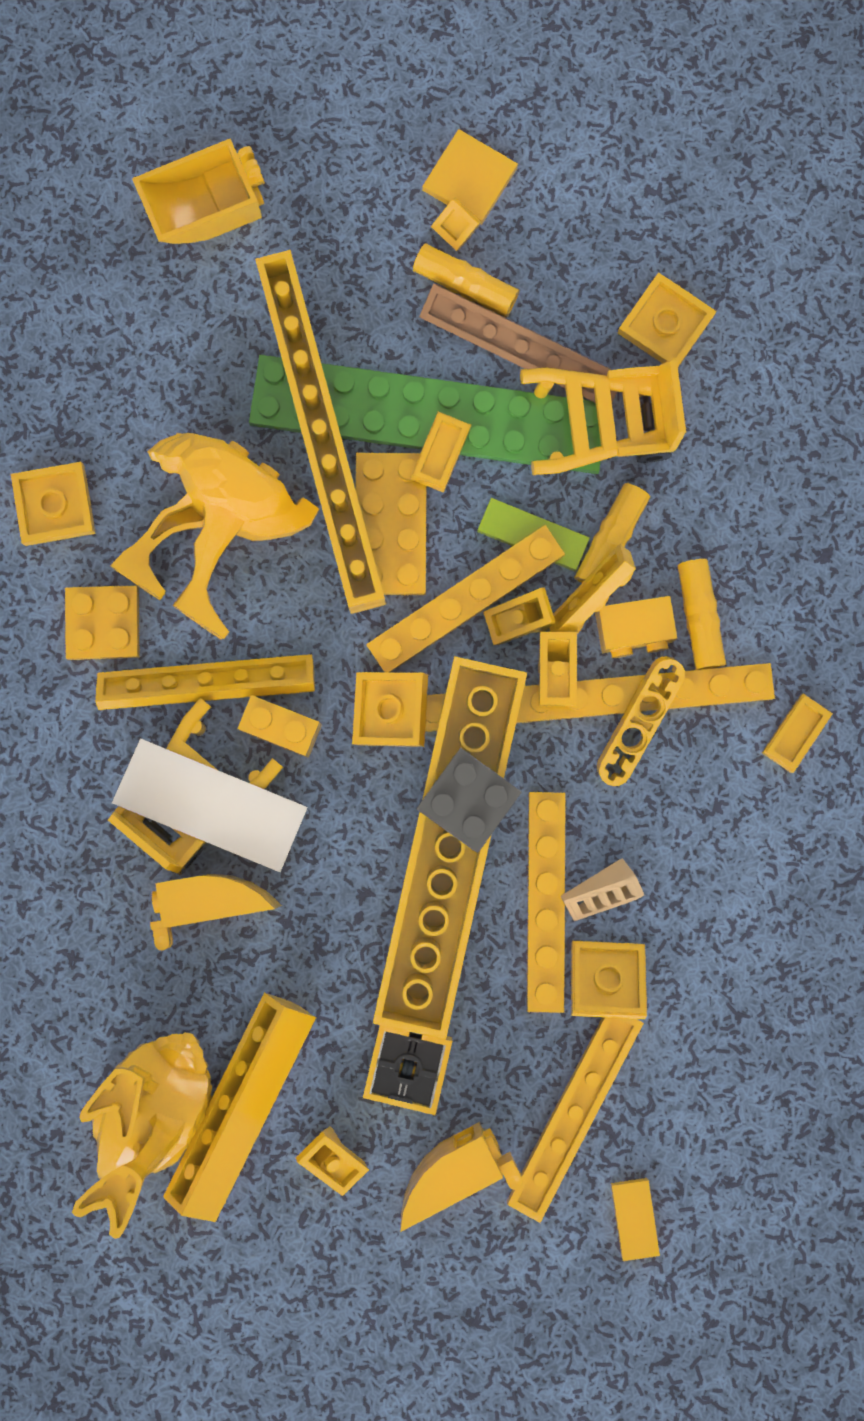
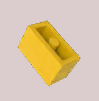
(636, 625)
(279, 726)

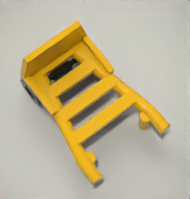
(661, 418)
(154, 839)

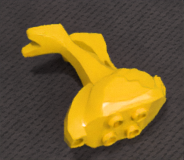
(226, 499)
(144, 1121)

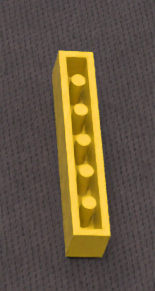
(239, 1108)

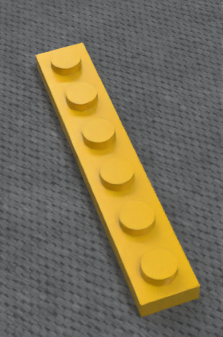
(466, 599)
(205, 681)
(545, 905)
(573, 1115)

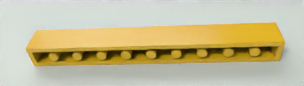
(320, 432)

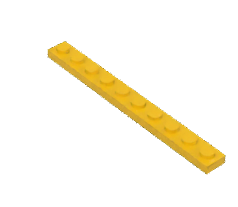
(614, 694)

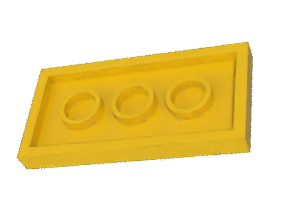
(394, 519)

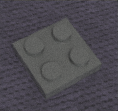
(469, 800)

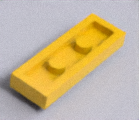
(594, 591)

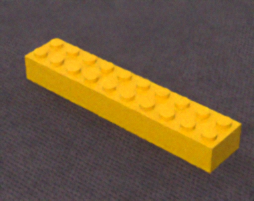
(441, 870)

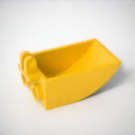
(202, 194)
(202, 900)
(456, 1171)

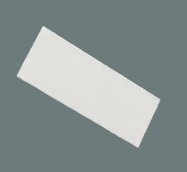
(209, 805)

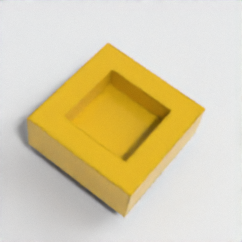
(456, 224)

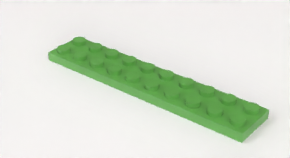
(403, 407)

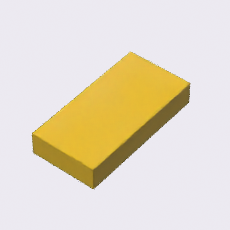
(440, 452)
(797, 733)
(635, 1219)

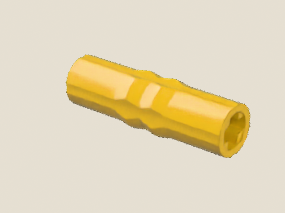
(465, 280)
(615, 528)
(701, 614)

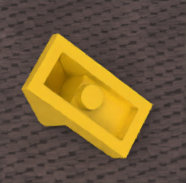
(519, 617)
(557, 669)
(332, 1161)

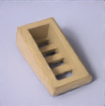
(603, 891)

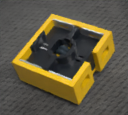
(403, 1082)

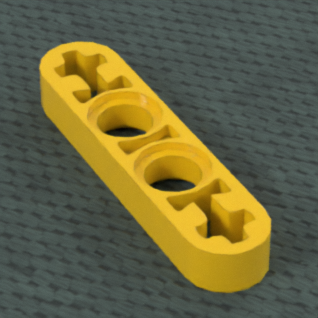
(645, 723)

